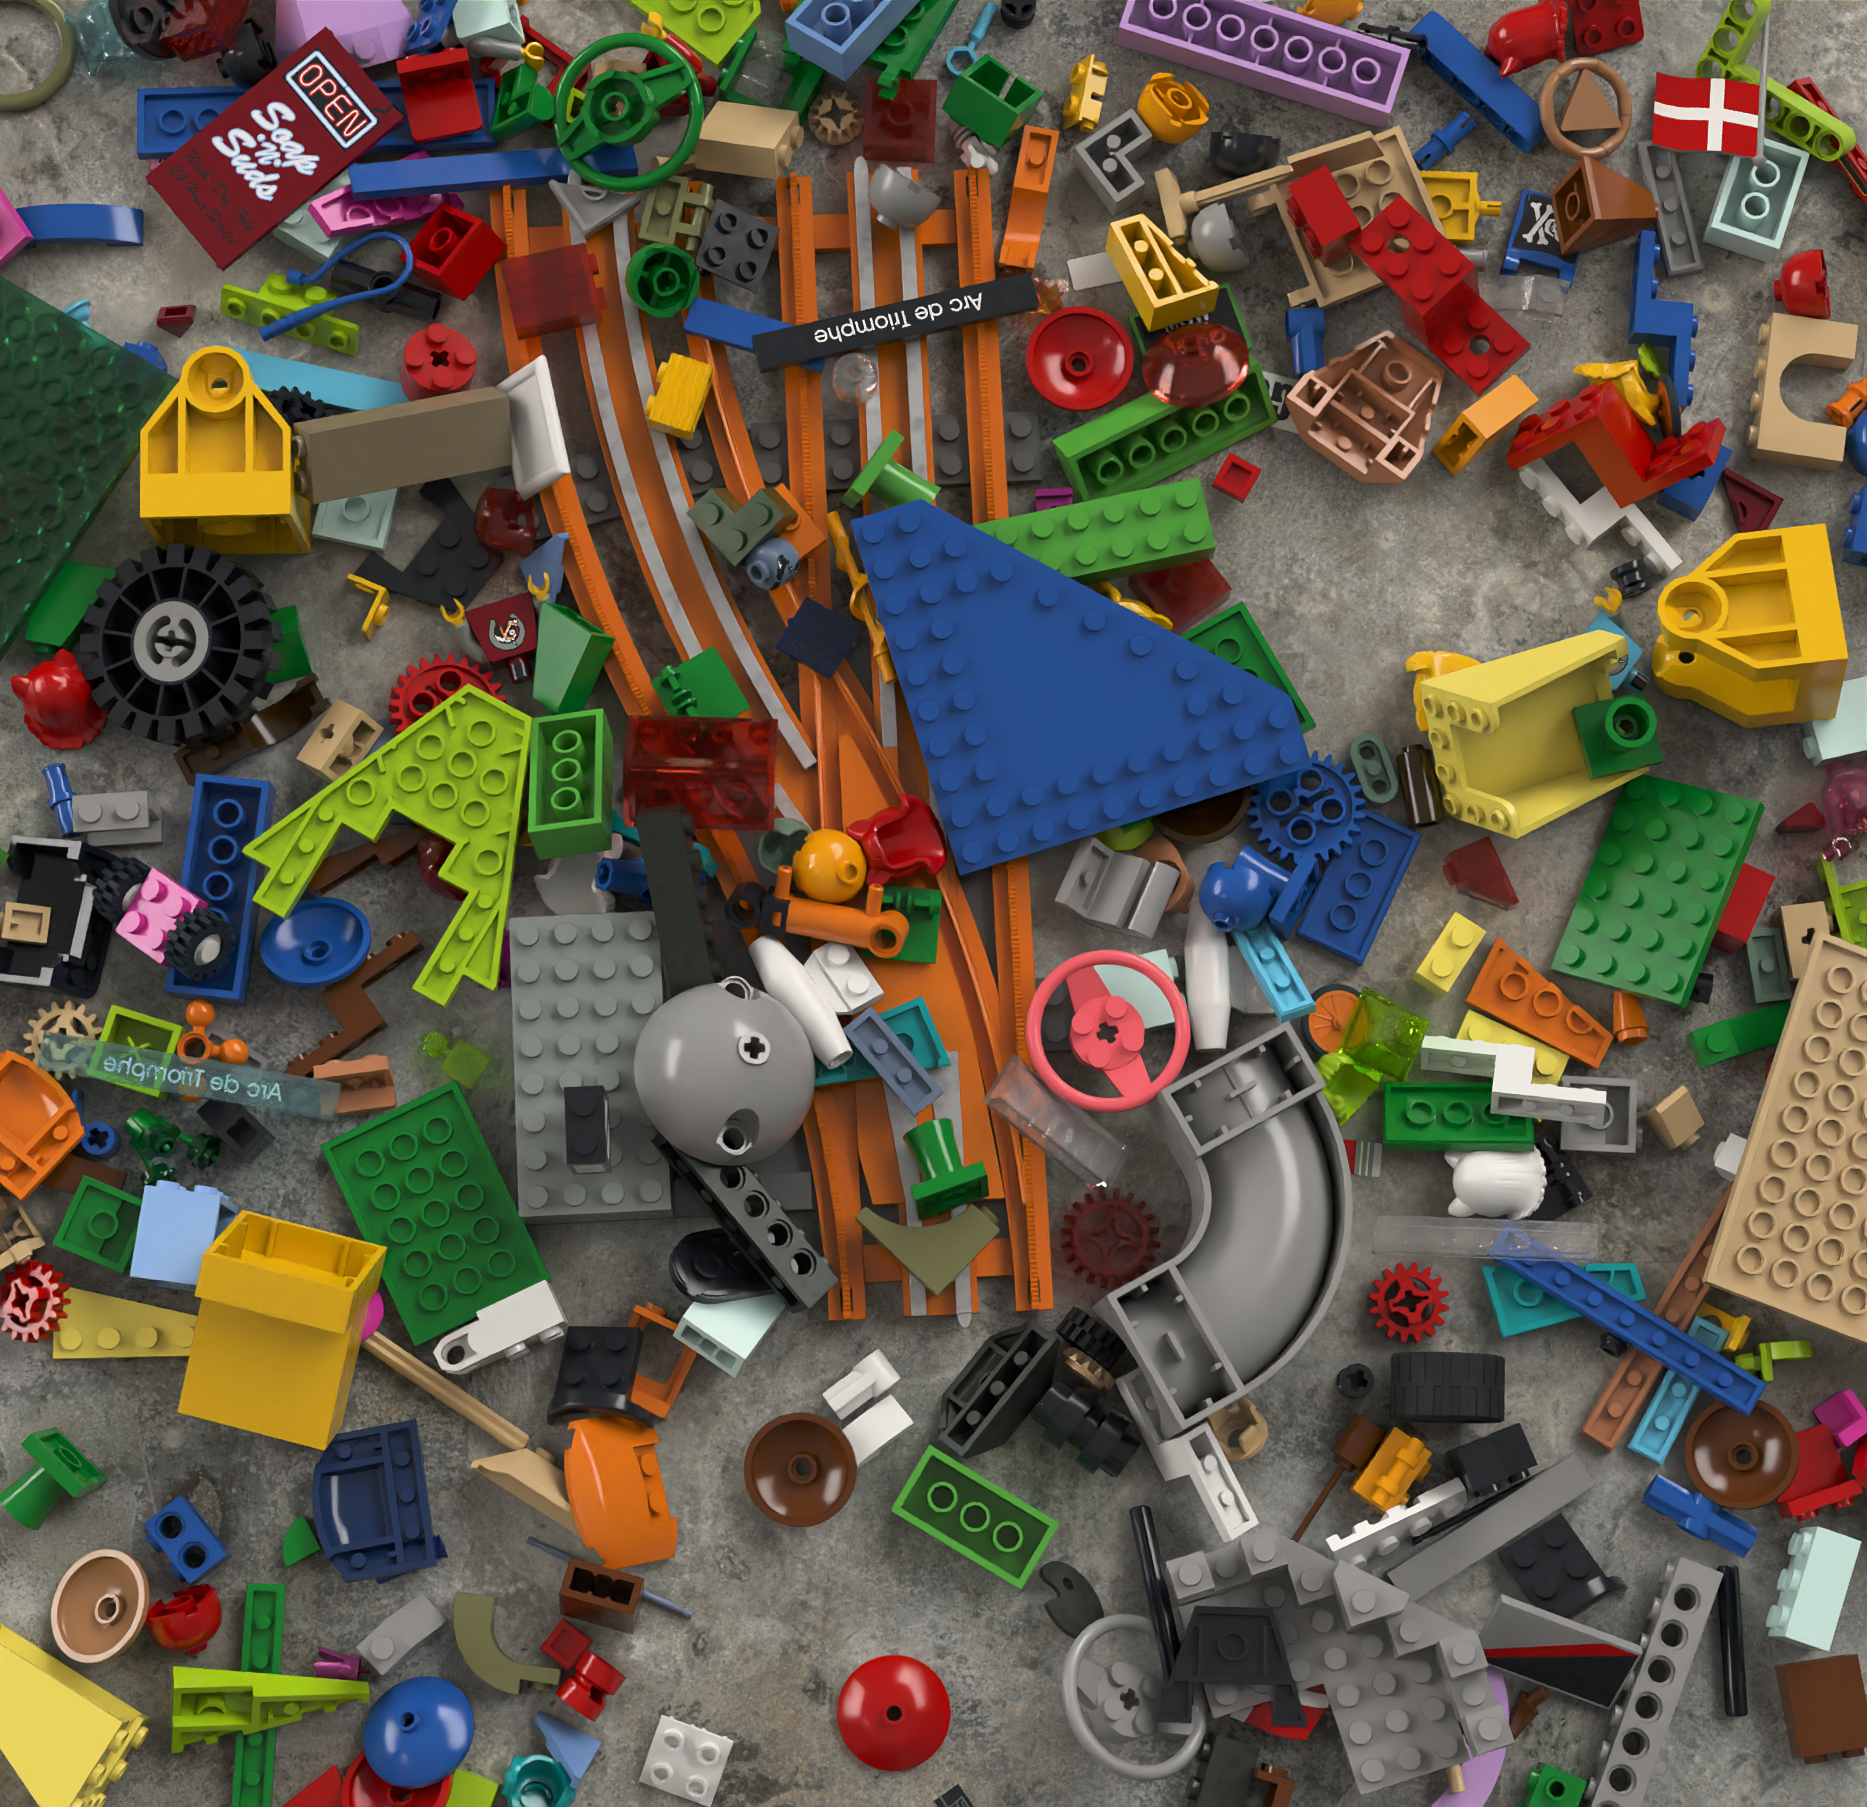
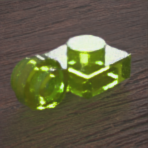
(462, 1063)

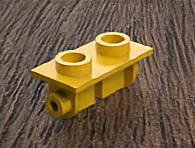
(1087, 79)

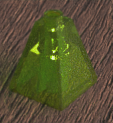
(1384, 1034)

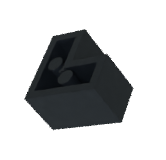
(1492, 1459)

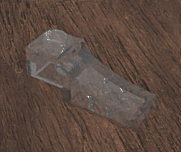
(1524, 296)

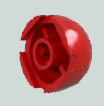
(1804, 285)
(186, 1620)

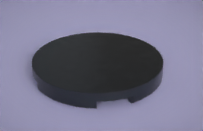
(142, 24)

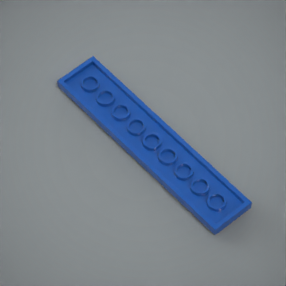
(175, 115)

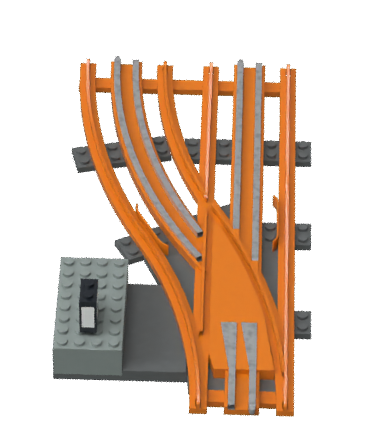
(843, 755)

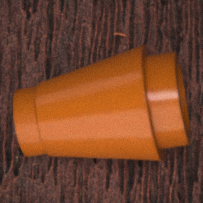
(1628, 1020)

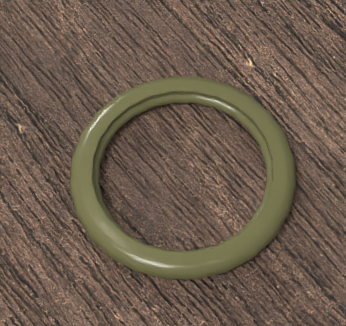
(63, 67)

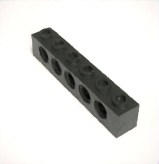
(726, 1204)

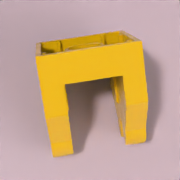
(221, 465)
(1760, 630)

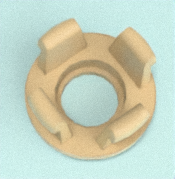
(1225, 1422)

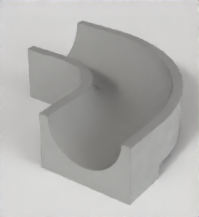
(1262, 1233)

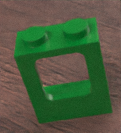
(800, 95)

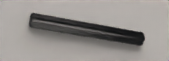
(1155, 1587)

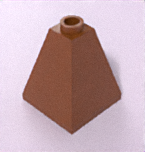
(1599, 207)

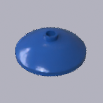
(317, 943)
(431, 1745)

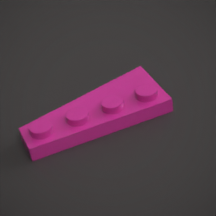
(341, 215)

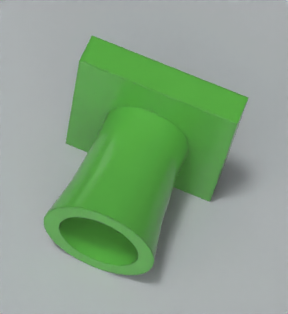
(889, 479)

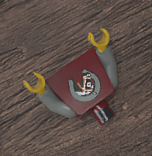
(502, 631)

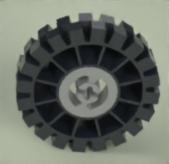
(188, 691)

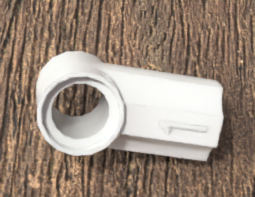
(867, 1380)

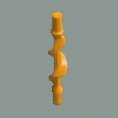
(859, 603)

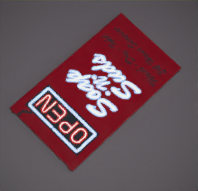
(274, 148)

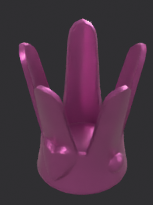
(345, 1666)

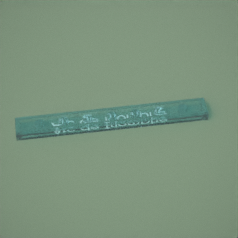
(189, 1076)

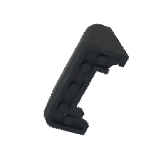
(63, 878)

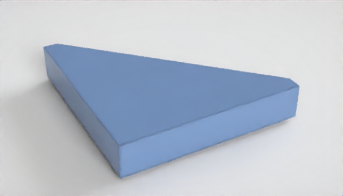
(547, 560)
(568, 1746)

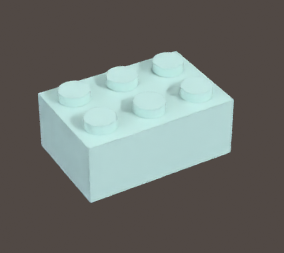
(1756, 202)
(1813, 1588)

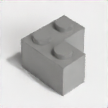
(1107, 161)

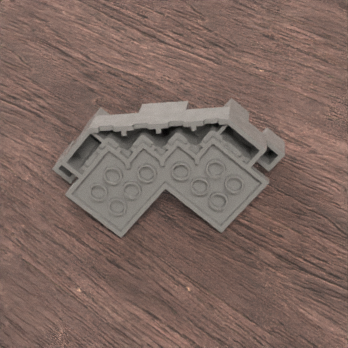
(1386, 1664)

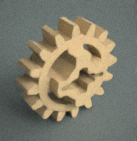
(66, 1024)

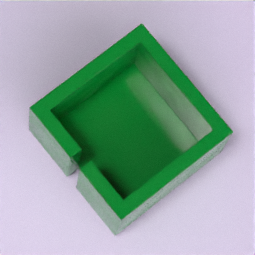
(977, 104)

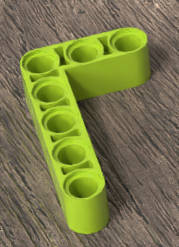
(1791, 104)

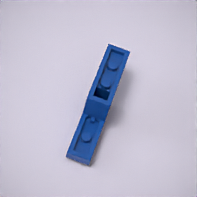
(1661, 321)

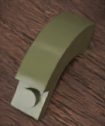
(478, 1645)

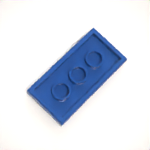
(1359, 888)

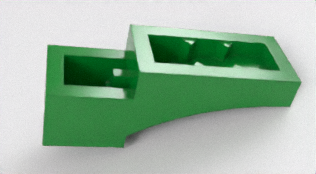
(1738, 1035)

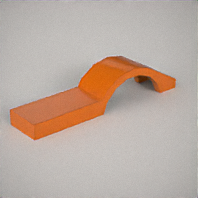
(1029, 198)

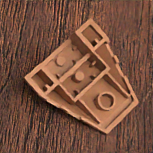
(1369, 408)

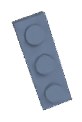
(892, 1061)

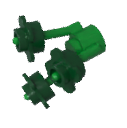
(157, 1138)

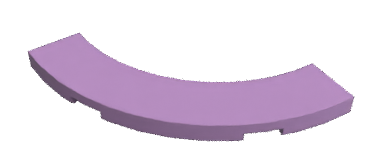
(1481, 1771)

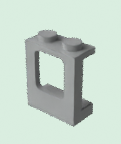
(118, 819)

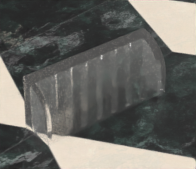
(1056, 1126)

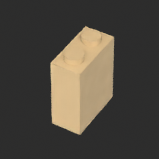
(748, 140)

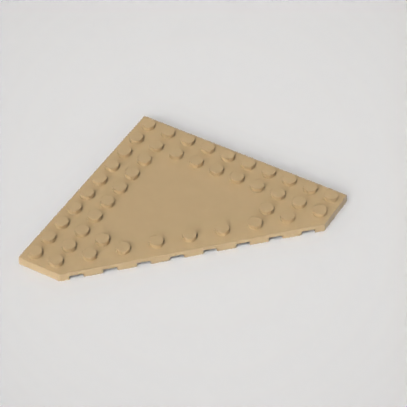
(1800, 1191)

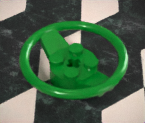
(643, 98)

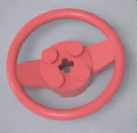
(1097, 1008)

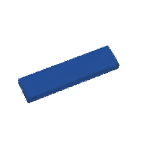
(733, 327)

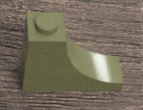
(937, 1251)

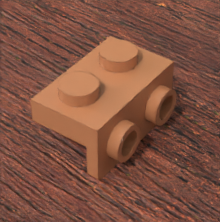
(365, 1082)

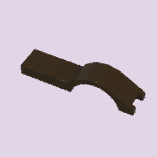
(263, 730)

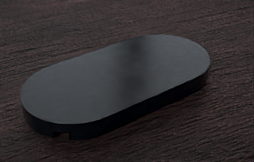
(714, 1270)

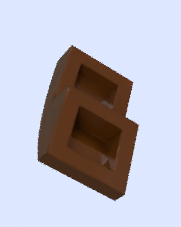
(71, 1169)

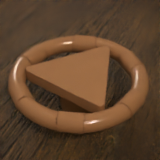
(1586, 108)

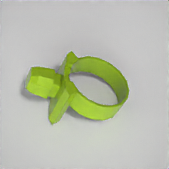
(1770, 1352)

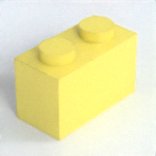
(1448, 955)

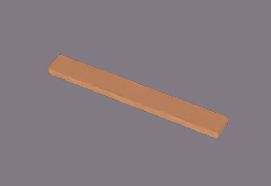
(1638, 1371)

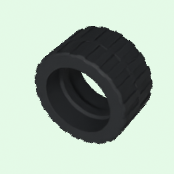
(1447, 1387)

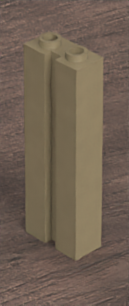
(402, 444)

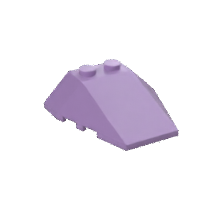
(366, 28)

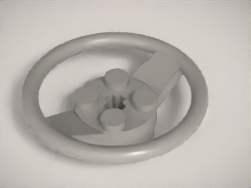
(1135, 1714)

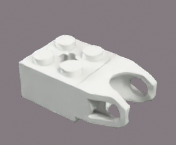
(505, 1329)

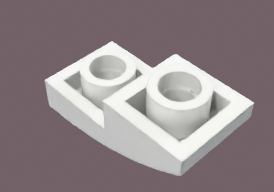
(877, 1429)

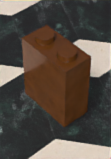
(601, 1596)
(1824, 1707)

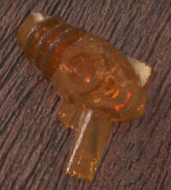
(1047, 290)

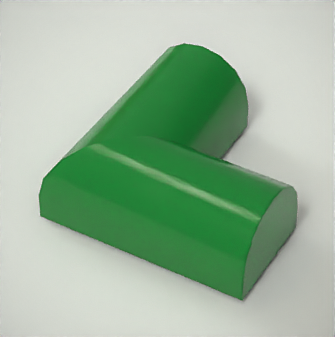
(520, 103)

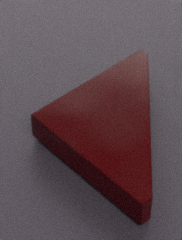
(1750, 503)

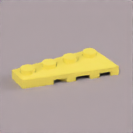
(120, 1328)

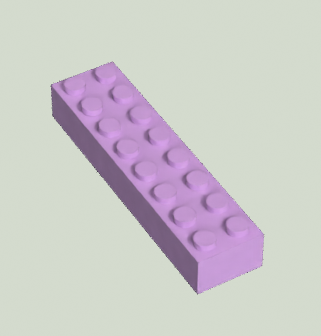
(1271, 52)

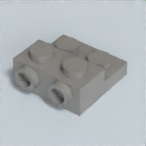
(1619, 1131)

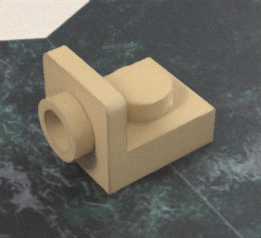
(24, 923)

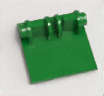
(700, 688)
(923, 914)

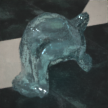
(99, 36)

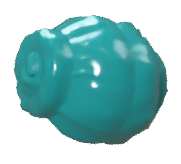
(537, 1783)

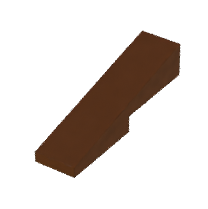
(345, 865)

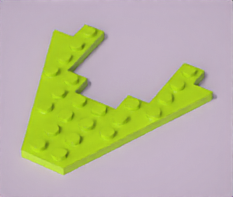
(457, 777)

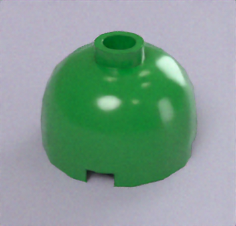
(662, 279)

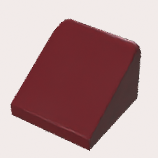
(1803, 820)

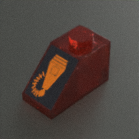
(1480, 874)

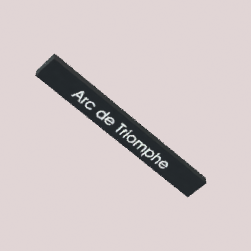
(894, 322)

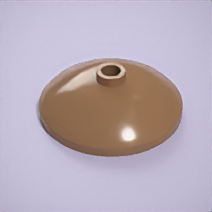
(100, 1606)

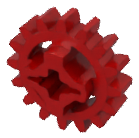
(33, 1301)
(1412, 1319)

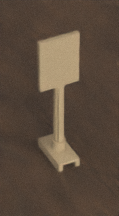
(1334, 155)

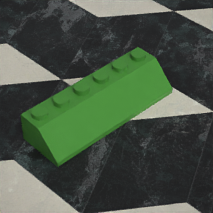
(1155, 439)

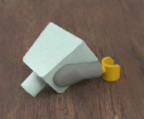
(492, 30)

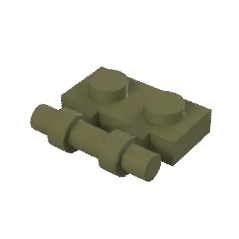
(664, 212)

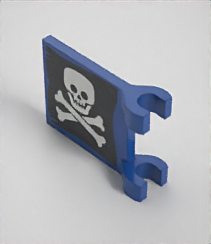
(1536, 239)

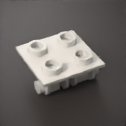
(686, 1760)

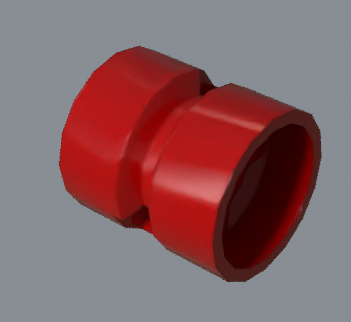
(590, 1685)

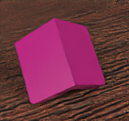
(1843, 1416)

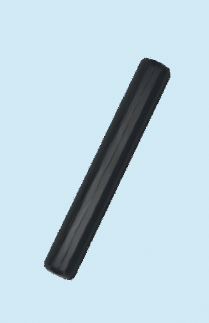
(1732, 1642)

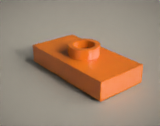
(802, 530)

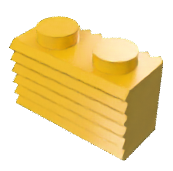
(680, 396)

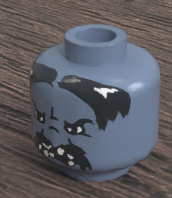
(773, 564)

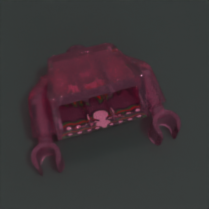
(1844, 806)

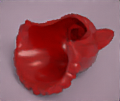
(1528, 36)
(59, 703)
(901, 841)

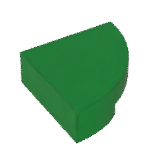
(299, 1542)

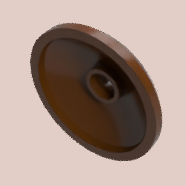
(1724, 1434)
(774, 1473)

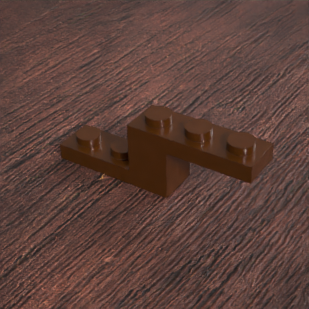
(354, 1007)

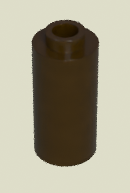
(1419, 787)

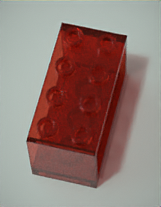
(711, 764)

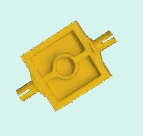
(1458, 203)

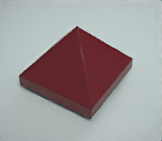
(176, 319)

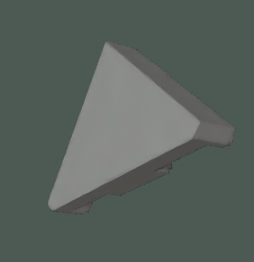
(592, 206)

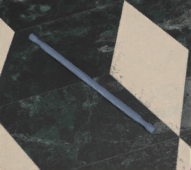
(648, 1595)

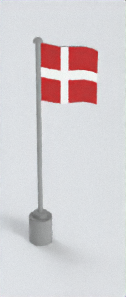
(1712, 113)

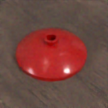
(1083, 337)
(888, 1683)
(366, 1789)

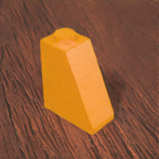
(1484, 424)

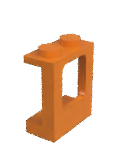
(648, 1394)

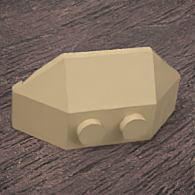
(533, 1480)

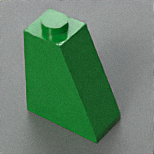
(61, 612)
(567, 659)

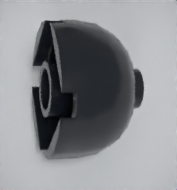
(248, 57)
(1243, 153)

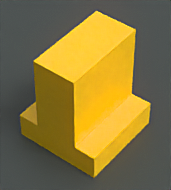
(279, 1328)

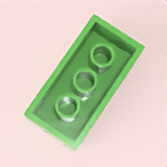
(571, 784)
(974, 1517)

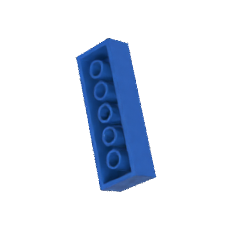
(223, 820)

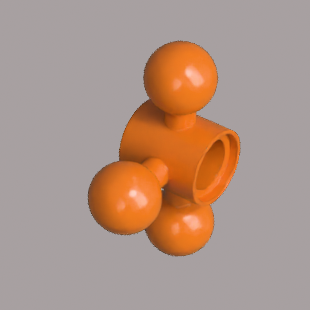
(200, 1015)

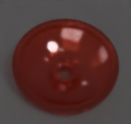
(1196, 364)

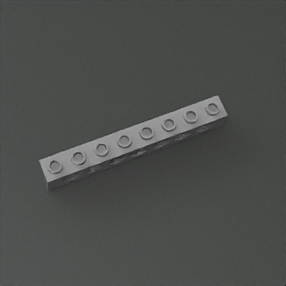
(1651, 1731)

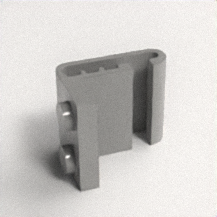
(1116, 889)

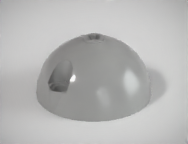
(698, 1075)

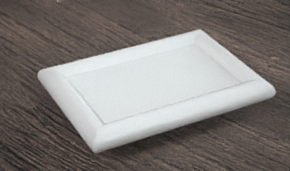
(536, 430)

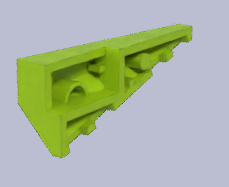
(226, 1701)

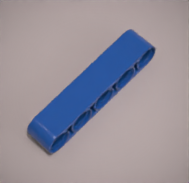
(1479, 82)

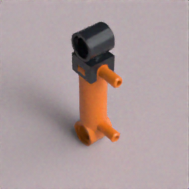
(785, 913)

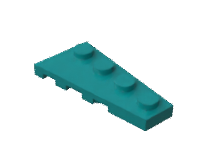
(912, 1026)
(1525, 1308)

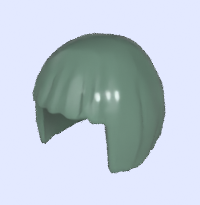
(778, 847)

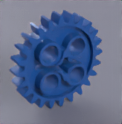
(1326, 834)

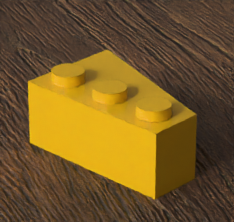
(1157, 276)

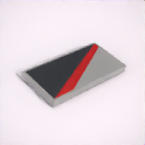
(1557, 1652)

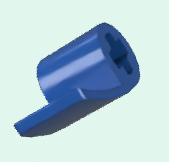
(93, 1129)

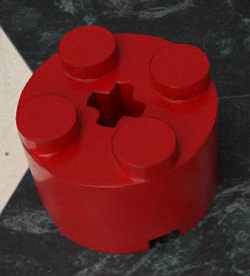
(437, 363)

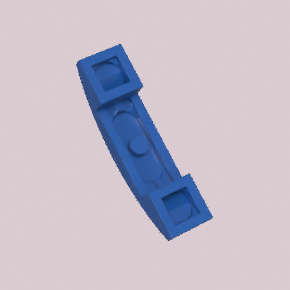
(83, 223)

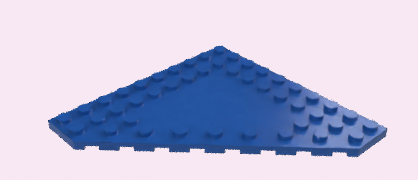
(1050, 701)

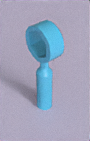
(975, 36)

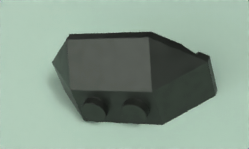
(997, 1389)

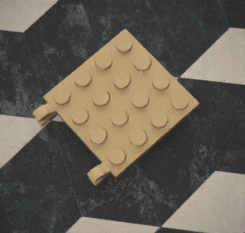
(1368, 190)

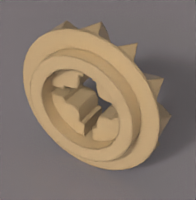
(825, 129)
(1087, 1369)

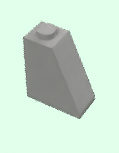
(402, 1635)

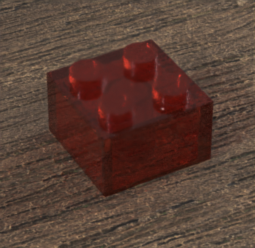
(902, 127)
(1182, 592)

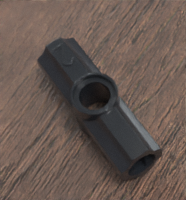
(407, 300)

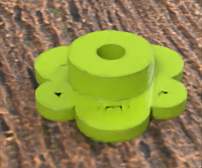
(1650, 360)

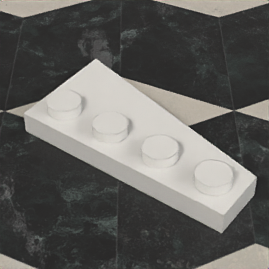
(1398, 1524)

